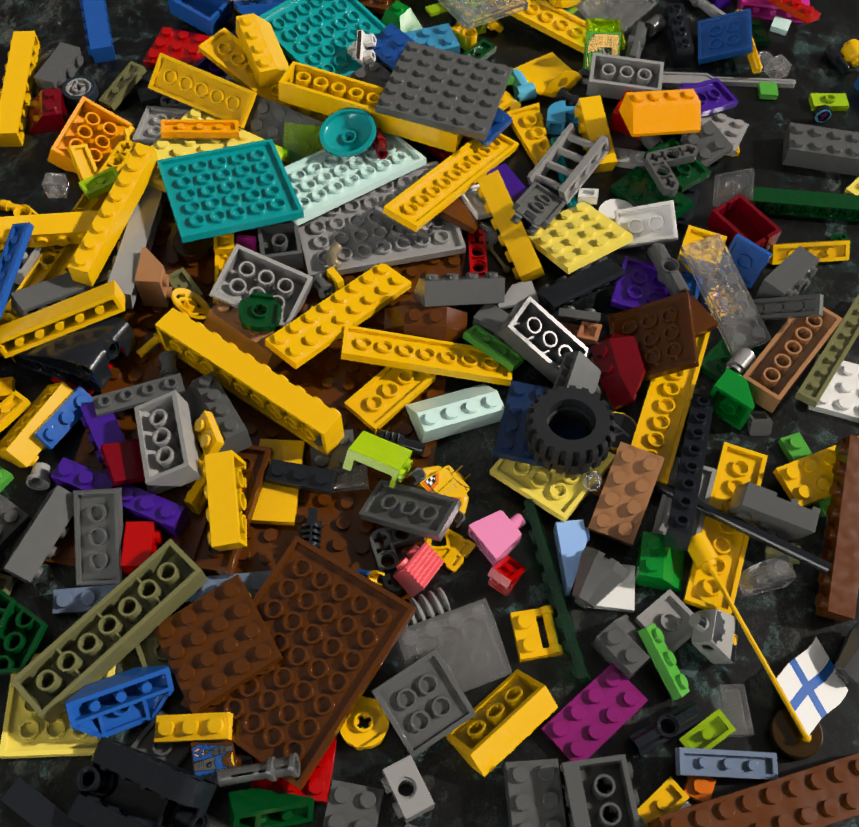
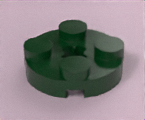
(259, 323)

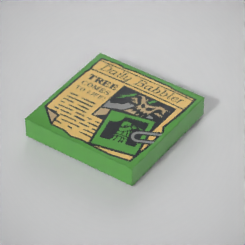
(600, 43)

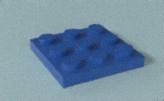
(725, 36)

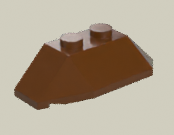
(426, 322)

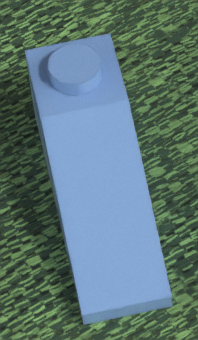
(570, 542)

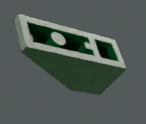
(268, 808)

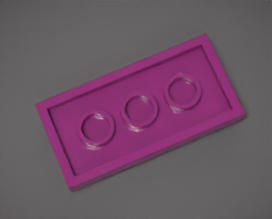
(594, 715)

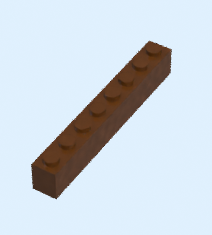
(840, 585)

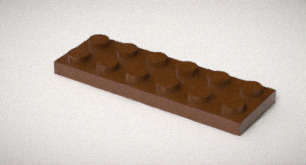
(225, 562)

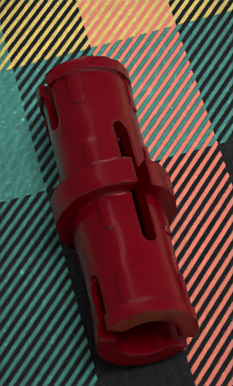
(380, 144)

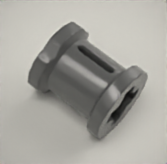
(322, 285)

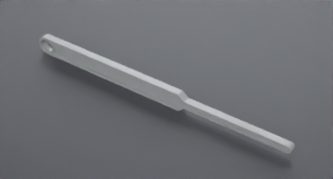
(674, 79)

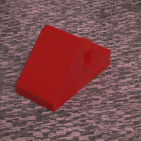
(505, 575)

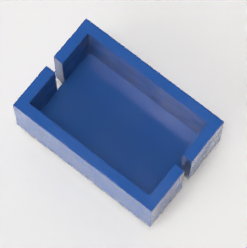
(202, 14)

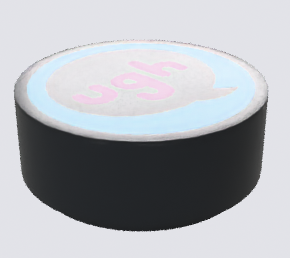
(822, 114)

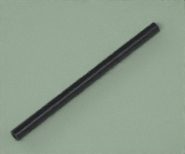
(752, 531)

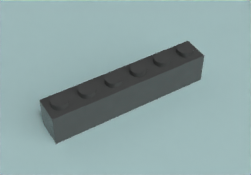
(53, 291)

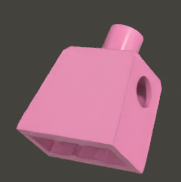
(496, 535)

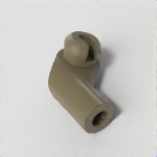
(331, 256)

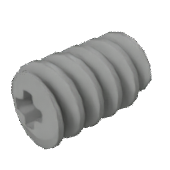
(430, 606)

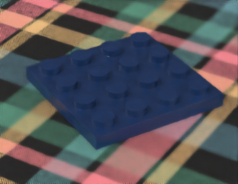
(511, 435)

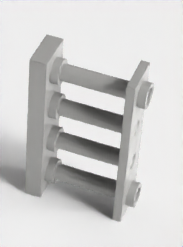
(577, 176)

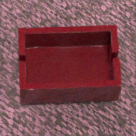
(743, 218)

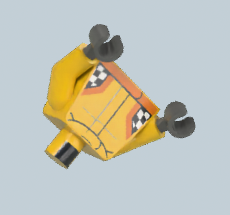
(445, 482)

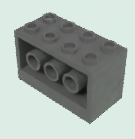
(586, 804)

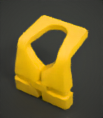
(454, 551)

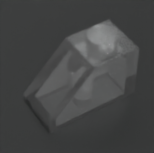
(767, 576)

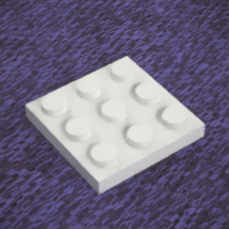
(842, 393)

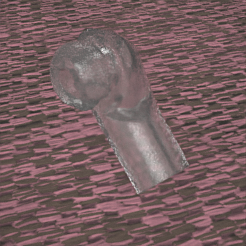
(491, 234)

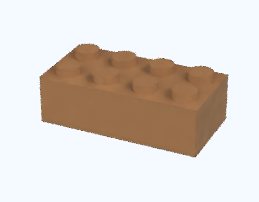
(626, 494)

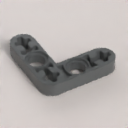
(659, 162)
(391, 542)

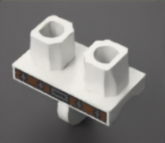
(359, 49)

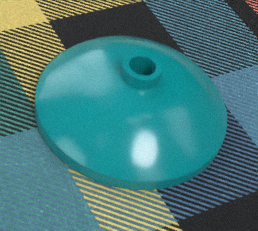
(347, 132)

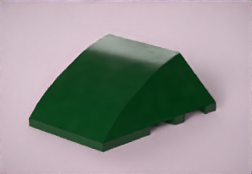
(19, 635)

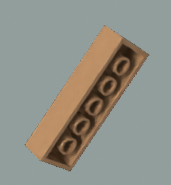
(788, 357)

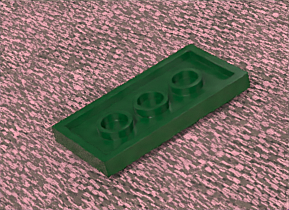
(640, 189)

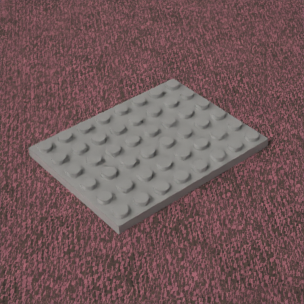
(373, 241)

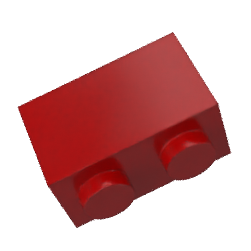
(139, 544)

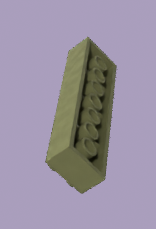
(109, 630)

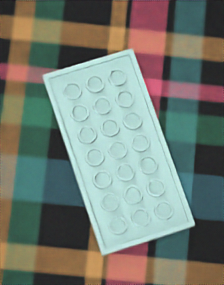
(331, 181)

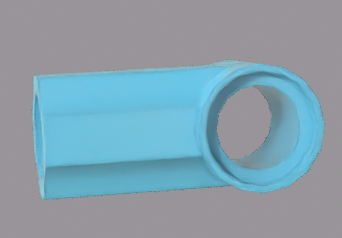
(522, 88)

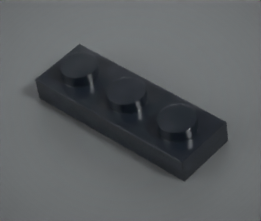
(301, 477)

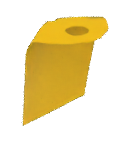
(549, 74)

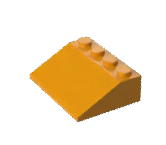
(88, 125)

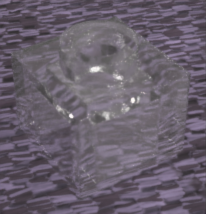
(777, 67)
(56, 185)

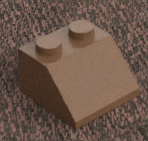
(152, 281)

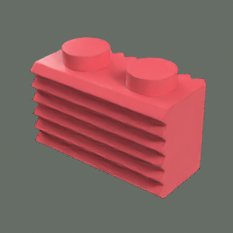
(418, 568)

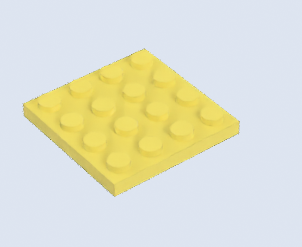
(579, 237)
(549, 490)
(32, 737)

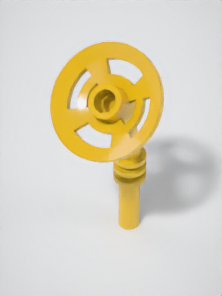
(189, 306)

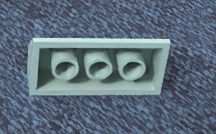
(455, 412)

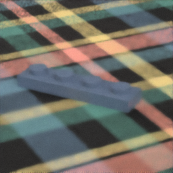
(726, 763)

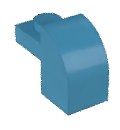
(559, 116)

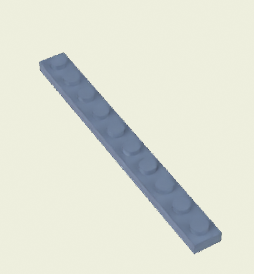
(84, 598)

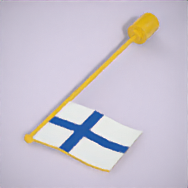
(806, 682)

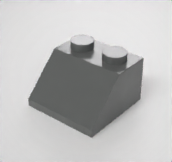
(623, 646)

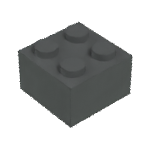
(281, 244)

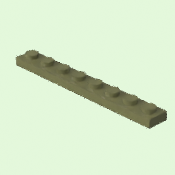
(831, 358)

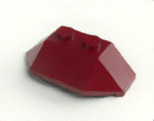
(620, 367)

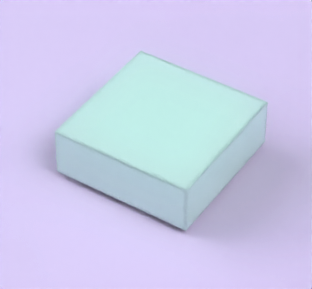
(780, 25)

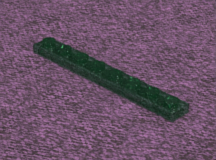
(557, 598)

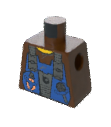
(216, 755)

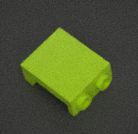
(379, 455)

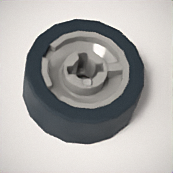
(79, 86)

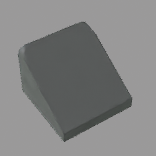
(759, 423)

